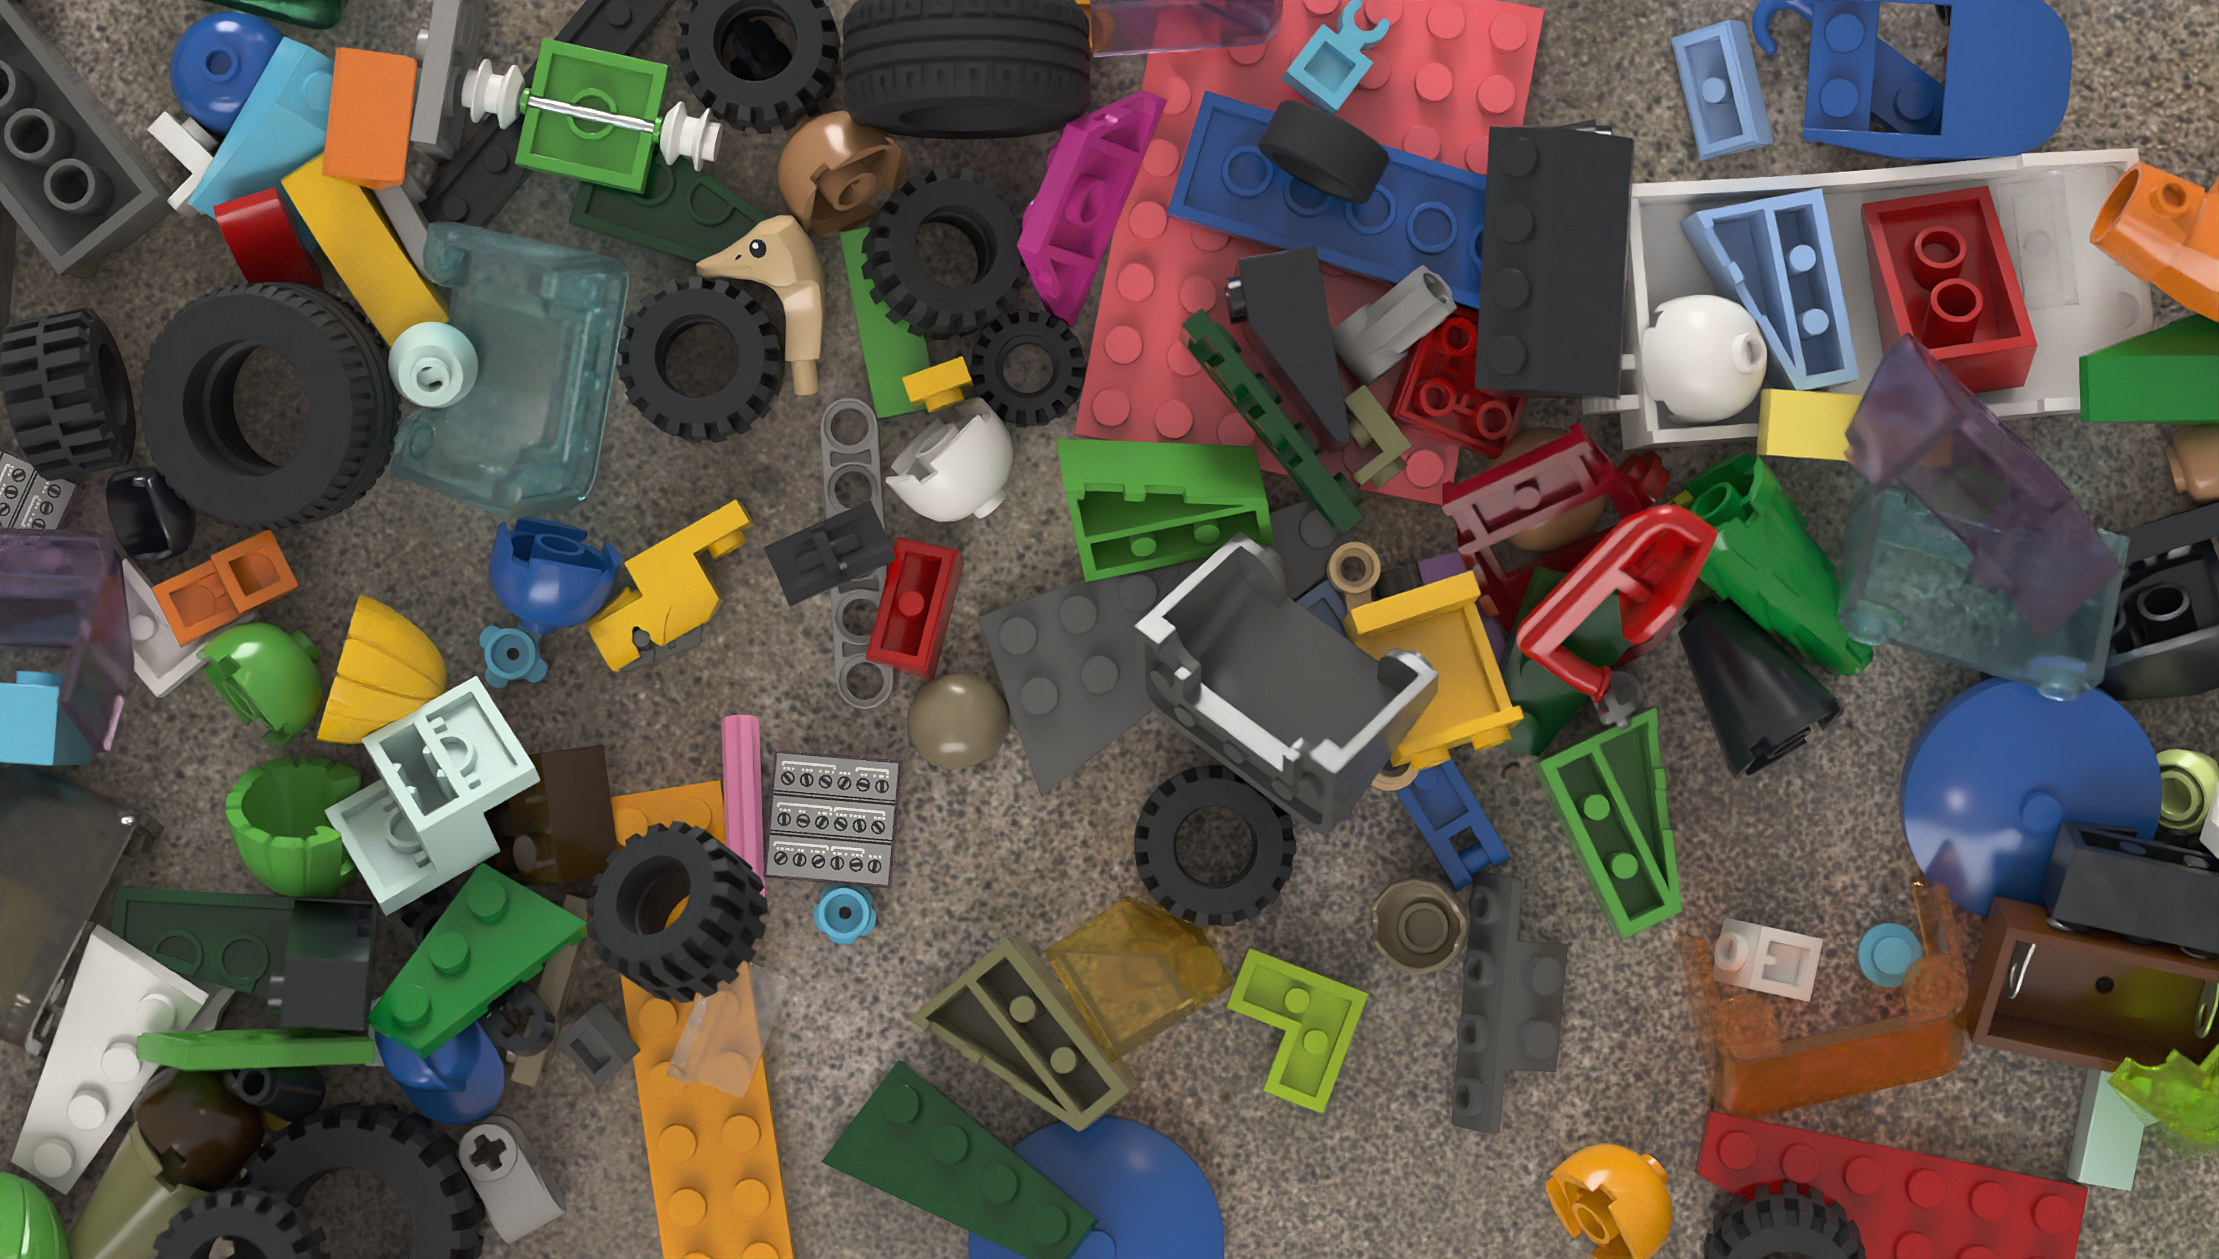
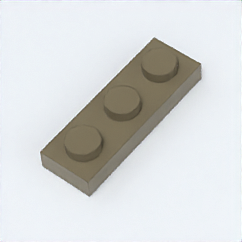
(555, 988)

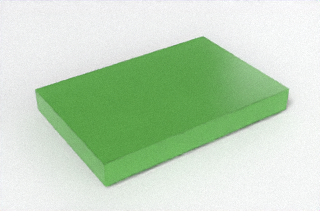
(254, 1048)

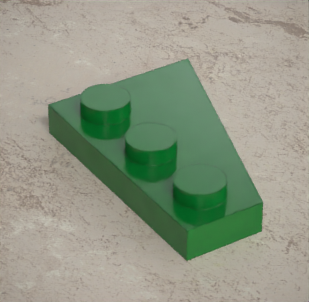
(471, 956)

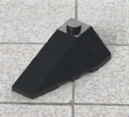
(2165, 627)

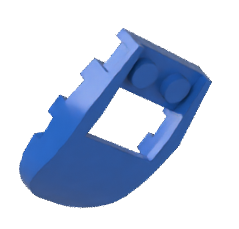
(2000, 87)

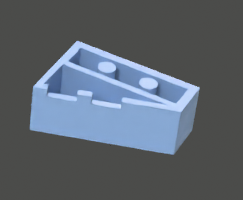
(1784, 271)

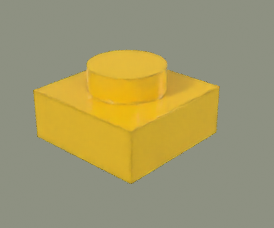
(939, 385)

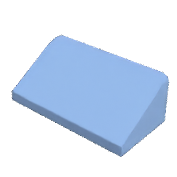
(1722, 90)

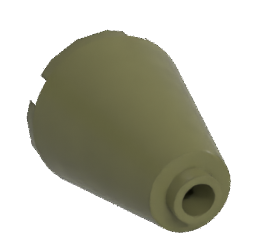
(135, 1201)

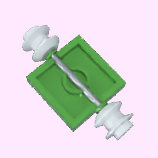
(592, 115)

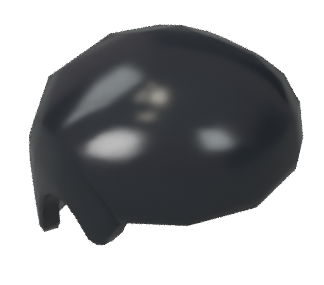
(149, 515)

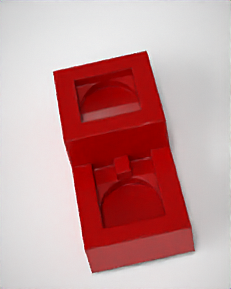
(266, 240)

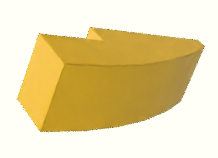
(365, 250)

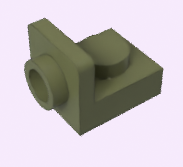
(1373, 426)

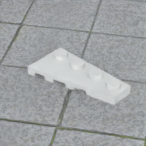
(93, 1057)

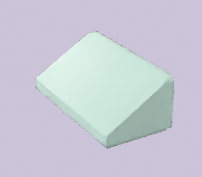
(2104, 1137)

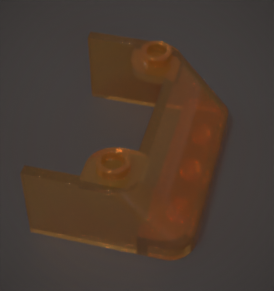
(1760, 1075)

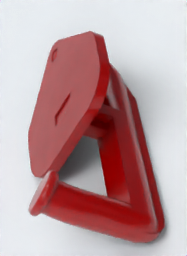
(1647, 590)

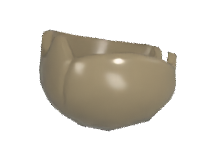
(958, 721)
(1419, 924)

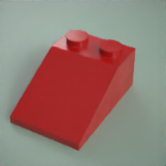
(1950, 284)

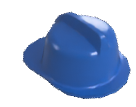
(455, 1081)

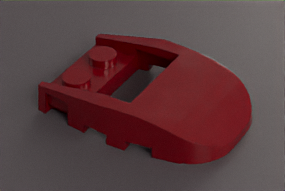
(1524, 495)

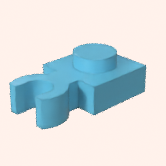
(1333, 63)

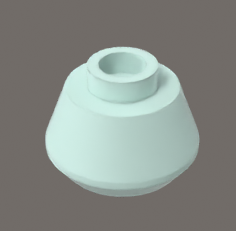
(433, 364)

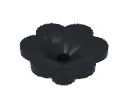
(757, 51)

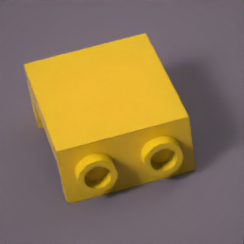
(1449, 633)

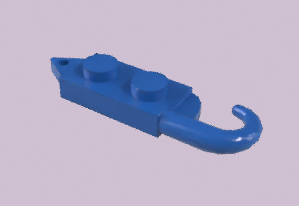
(1902, 93)

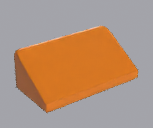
(369, 118)

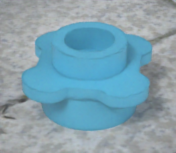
(501, 668)

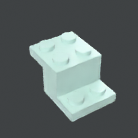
(435, 784)

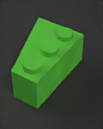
(1159, 502)
(1617, 820)

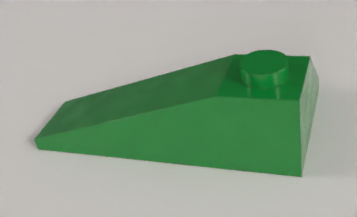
(2155, 377)

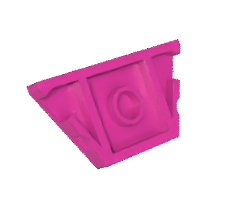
(1083, 198)

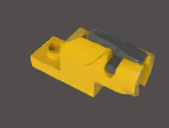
(672, 593)

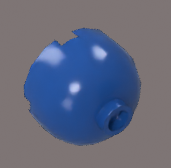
(220, 65)
(550, 575)

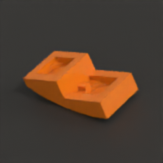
(225, 588)

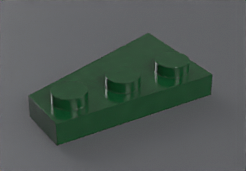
(678, 214)

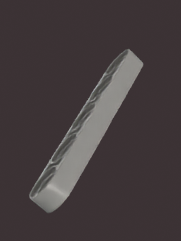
(838, 462)

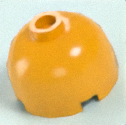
(1614, 1199)

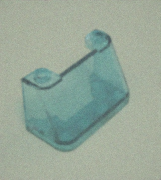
(546, 364)
(1913, 590)

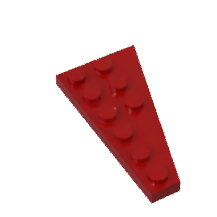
(1899, 1197)

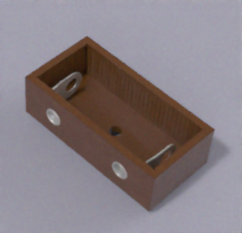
(2040, 999)

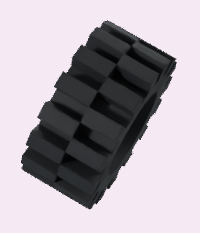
(1037, 330)

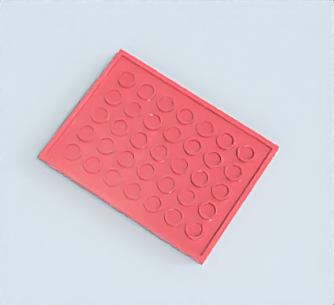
(1430, 92)

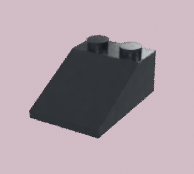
(1289, 328)

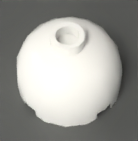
(1703, 358)
(956, 465)

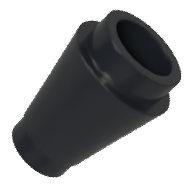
(283, 1091)

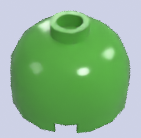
(266, 677)

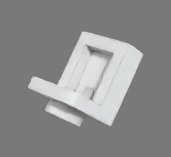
(193, 148)

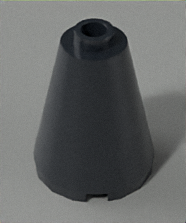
(1751, 687)

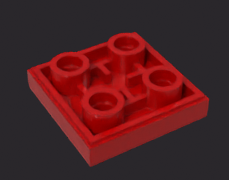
(1440, 394)

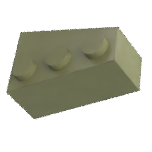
(1029, 1033)

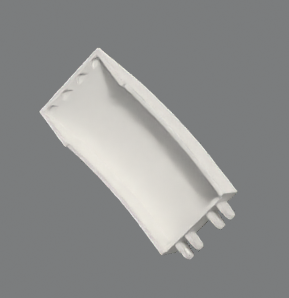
(1666, 267)

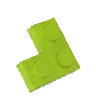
(1316, 1022)

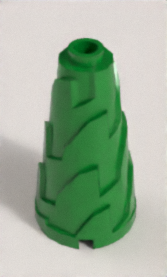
(1772, 563)

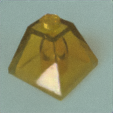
(1136, 973)

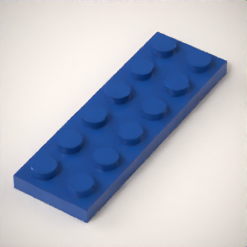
(1413, 218)

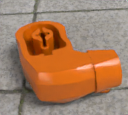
(2164, 235)

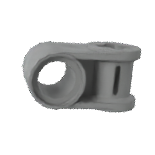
(514, 1186)

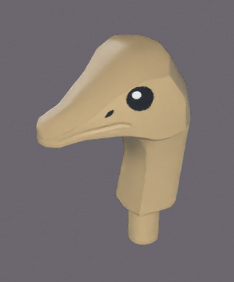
(786, 260)

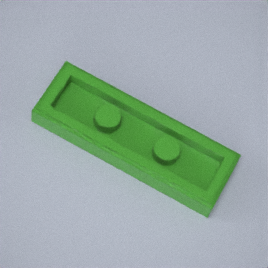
(886, 347)

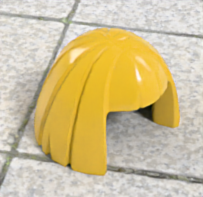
(382, 676)

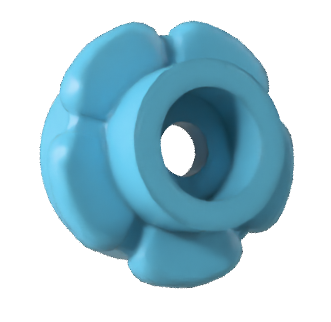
(845, 930)

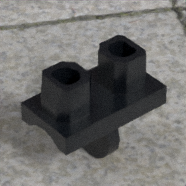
(830, 553)

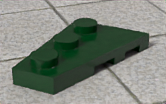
(1543, 697)

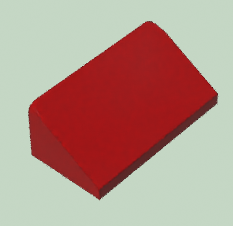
(915, 607)

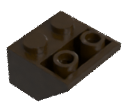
(559, 824)

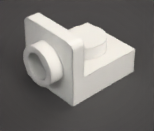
(1766, 959)

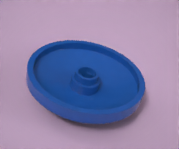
(2005, 772)
(1135, 1181)

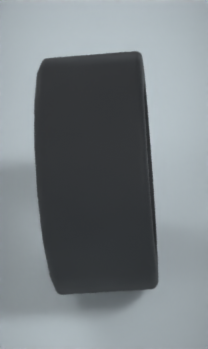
(1324, 151)

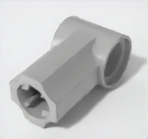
(1380, 333)

